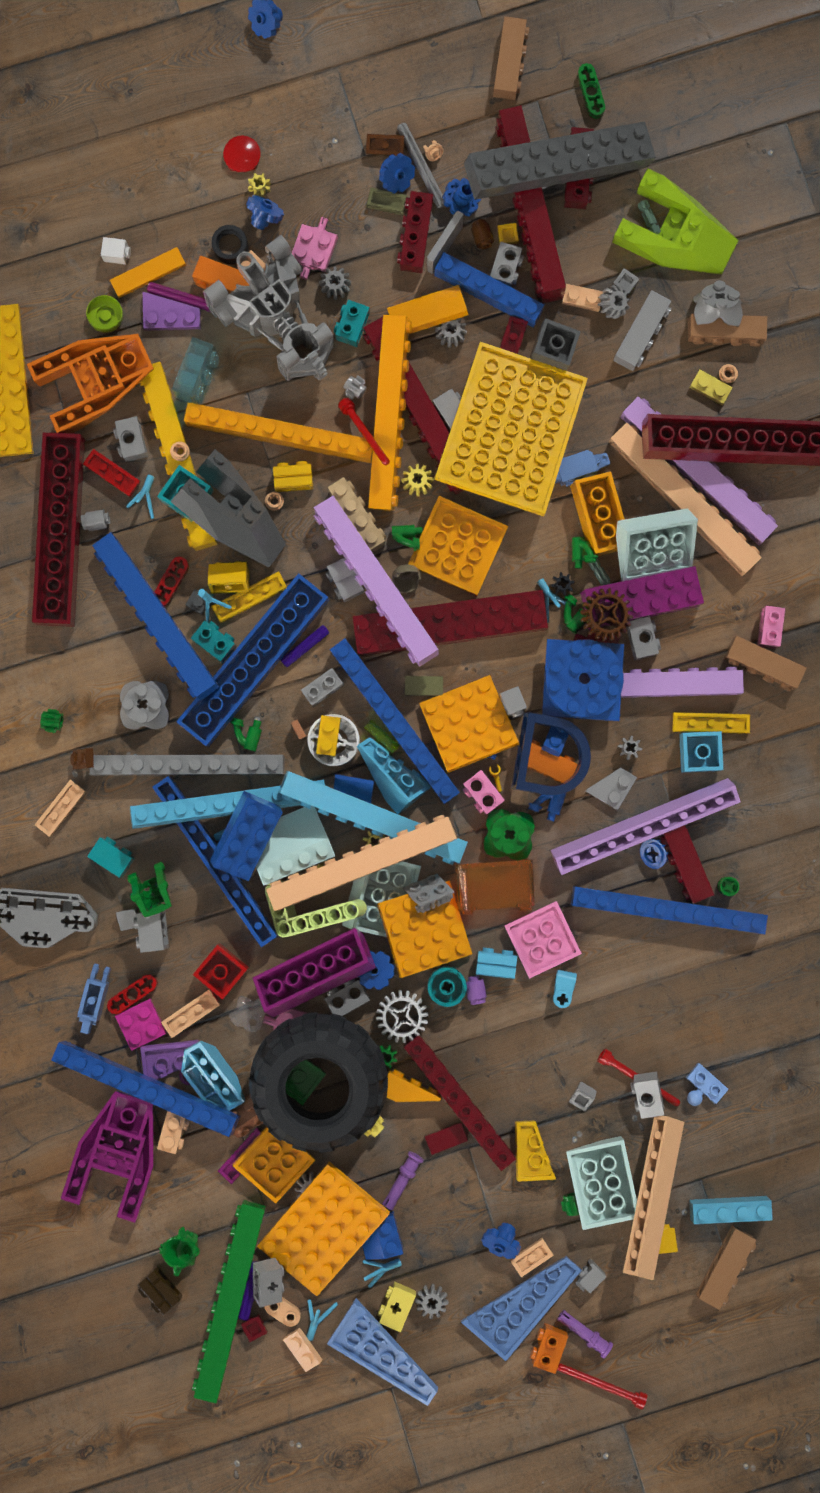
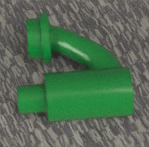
(402, 532)
(579, 547)
(573, 624)
(253, 735)

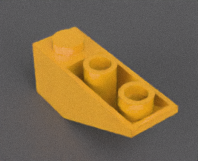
(405, 1090)

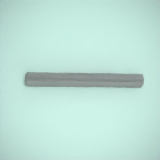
(421, 165)

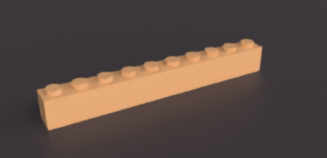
(681, 495)
(362, 863)

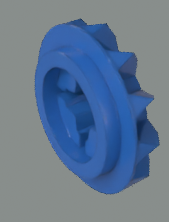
(650, 859)

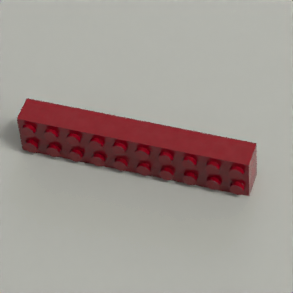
(533, 217)
(731, 439)
(58, 529)
(458, 622)

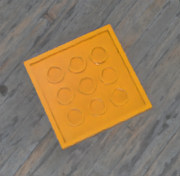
(458, 545)
(469, 724)
(425, 938)

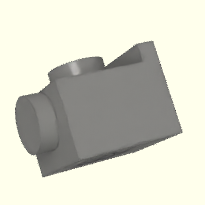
(590, 1277)

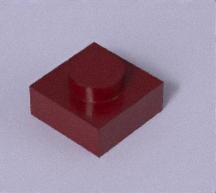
(254, 1328)

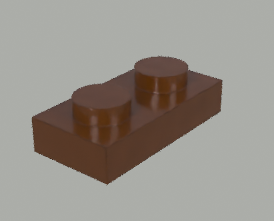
(385, 144)
(82, 759)

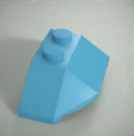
(211, 1076)

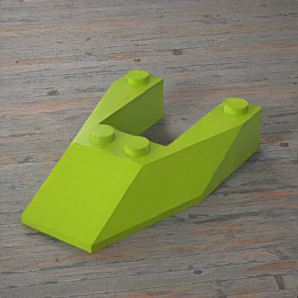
(689, 234)

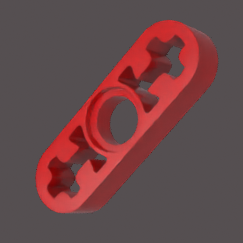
(182, 572)
(123, 1006)

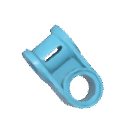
(565, 985)

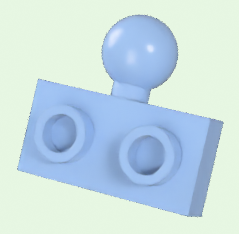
(705, 1084)

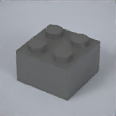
(555, 344)

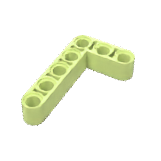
(312, 918)

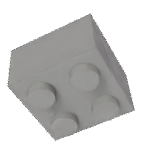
(151, 932)

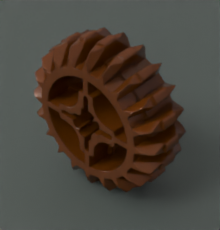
(612, 620)

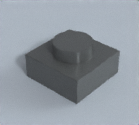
(196, 603)

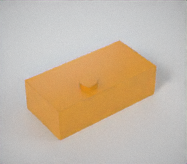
(598, 511)

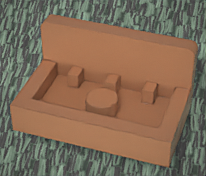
(248, 1118)

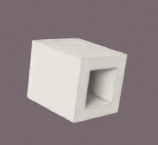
(115, 250)

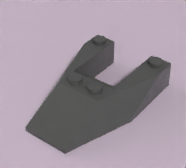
(236, 521)

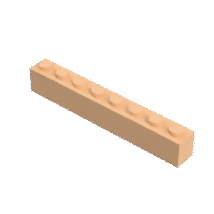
(653, 1197)

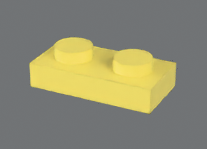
(711, 387)

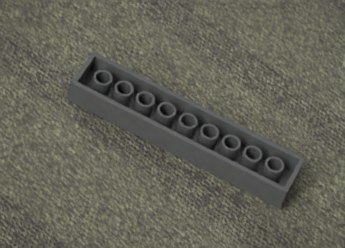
(559, 160)

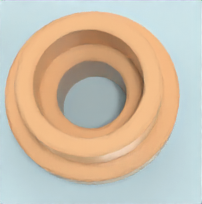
(728, 368)
(180, 445)
(274, 495)

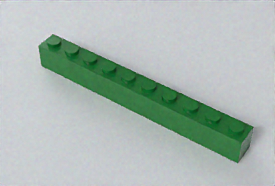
(229, 1302)

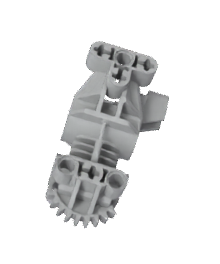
(268, 310)

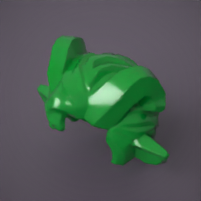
(180, 1250)

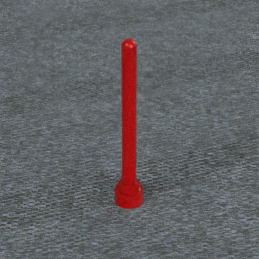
(348, 408)
(607, 1058)
(638, 1399)

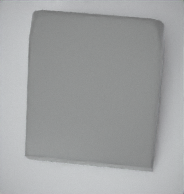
(126, 919)
(583, 1096)

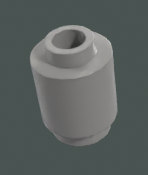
(95, 520)

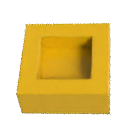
(508, 233)

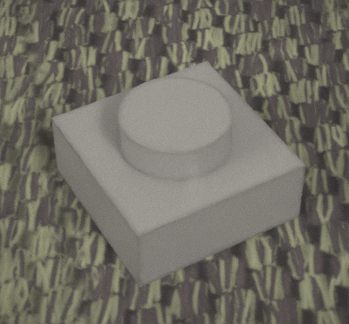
(626, 280)

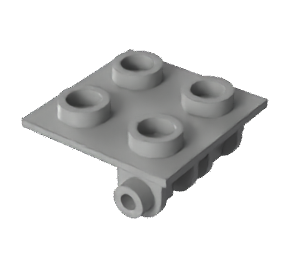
(429, 892)

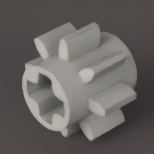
(354, 387)
(624, 746)

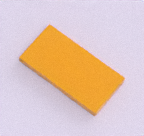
(432, 308)

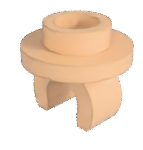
(434, 151)

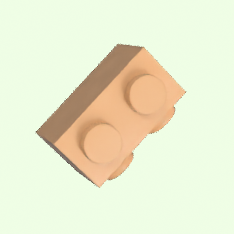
(172, 1133)

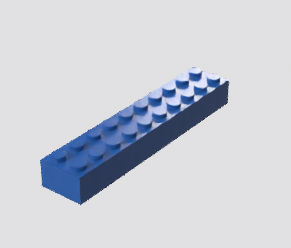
(254, 659)

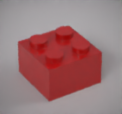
(221, 971)

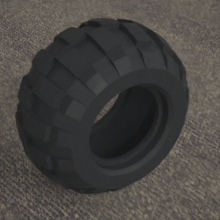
(326, 1038)

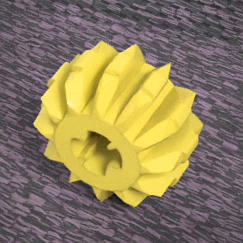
(425, 480)

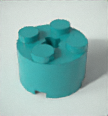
(440, 995)

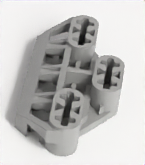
(43, 919)

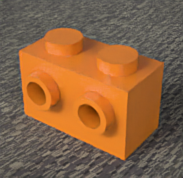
(549, 1348)

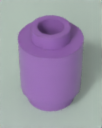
(476, 990)

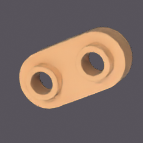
(285, 1308)

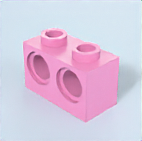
(771, 627)
(486, 790)

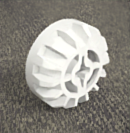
(351, 745)

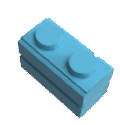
(496, 964)

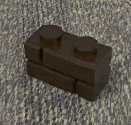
(159, 1291)

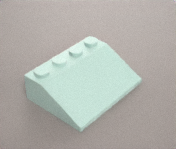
(656, 543)
(294, 846)
(378, 888)
(602, 1183)

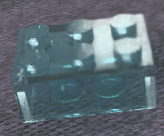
(195, 372)

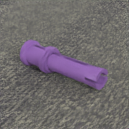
(407, 1172)
(592, 1338)

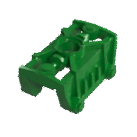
(155, 896)

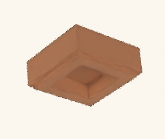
(298, 730)

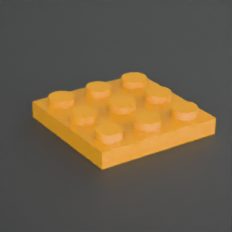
(272, 1165)

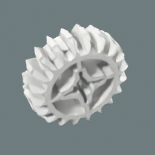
(387, 1007)

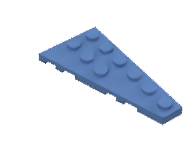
(514, 1314)
(371, 1346)

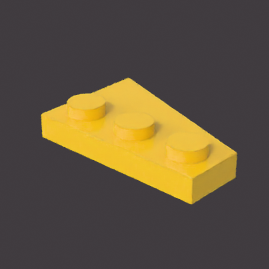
(531, 1157)

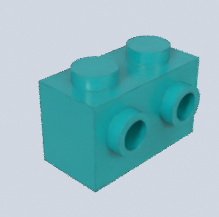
(352, 322)
(213, 641)
(111, 857)

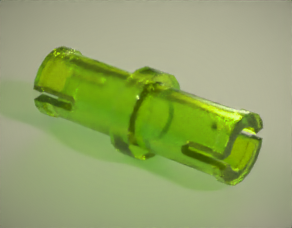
(381, 736)

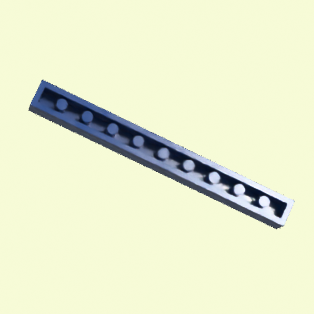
(155, 616)
(394, 721)
(231, 885)
(669, 910)
(146, 1088)

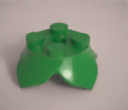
(495, 842)

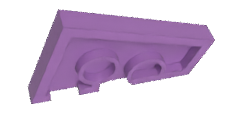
(168, 314)
(164, 1058)

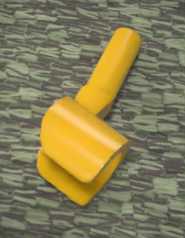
(496, 778)

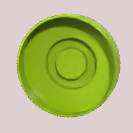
(104, 313)

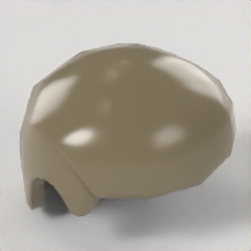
(406, 578)

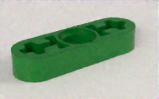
(589, 99)

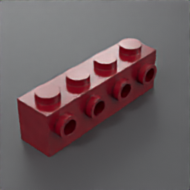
(577, 192)
(416, 232)

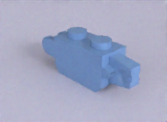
(580, 466)
(93, 999)

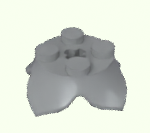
(718, 302)
(155, 714)

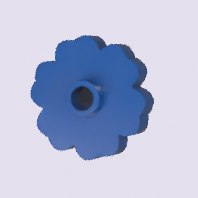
(265, 18)
(396, 173)
(460, 197)
(263, 211)
(384, 973)
(501, 1241)

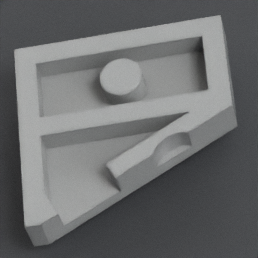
(613, 788)

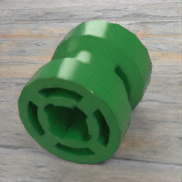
(731, 886)

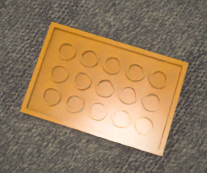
(323, 1228)

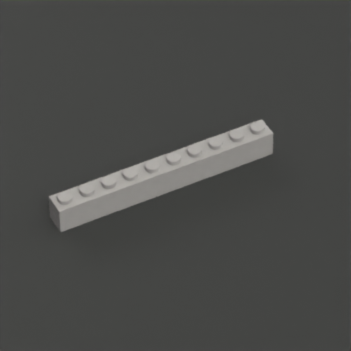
(187, 765)

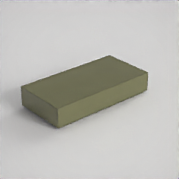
(386, 201)
(423, 685)

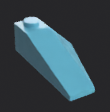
(395, 781)

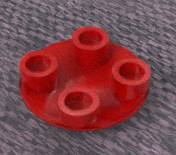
(242, 154)

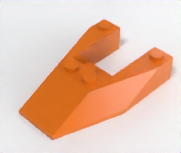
(103, 371)

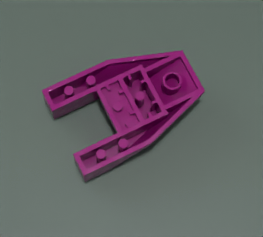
(119, 1144)

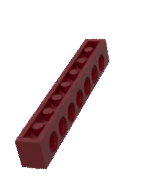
(460, 1102)

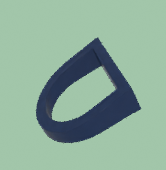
(523, 753)

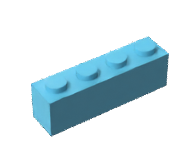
(730, 1210)

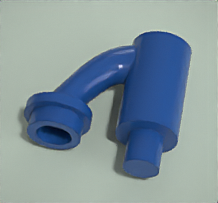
(554, 807)

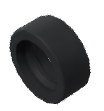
(223, 231)

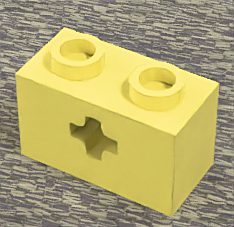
(396, 1318)

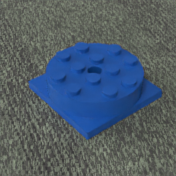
(569, 698)

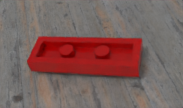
(111, 473)

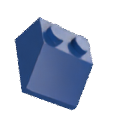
(355, 787)
(384, 1241)

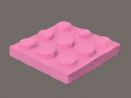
(542, 939)

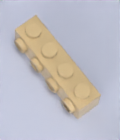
(354, 509)

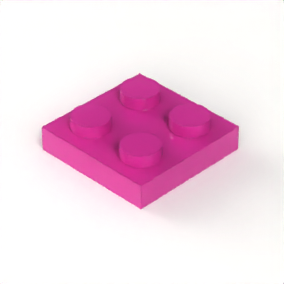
(140, 1024)

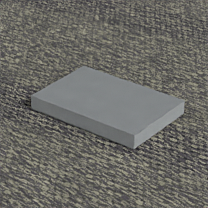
(445, 241)

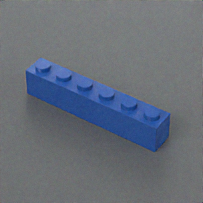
(488, 289)

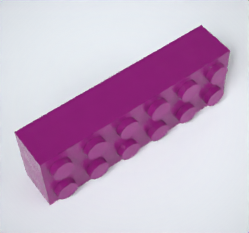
(653, 594)
(314, 972)

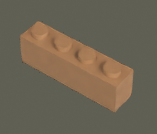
(509, 60)
(750, 331)
(765, 663)
(726, 1267)

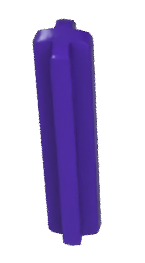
(304, 646)
(248, 1297)

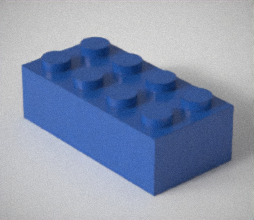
(246, 836)

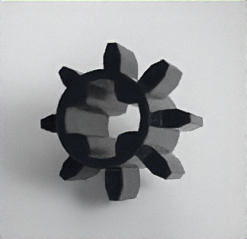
(565, 580)

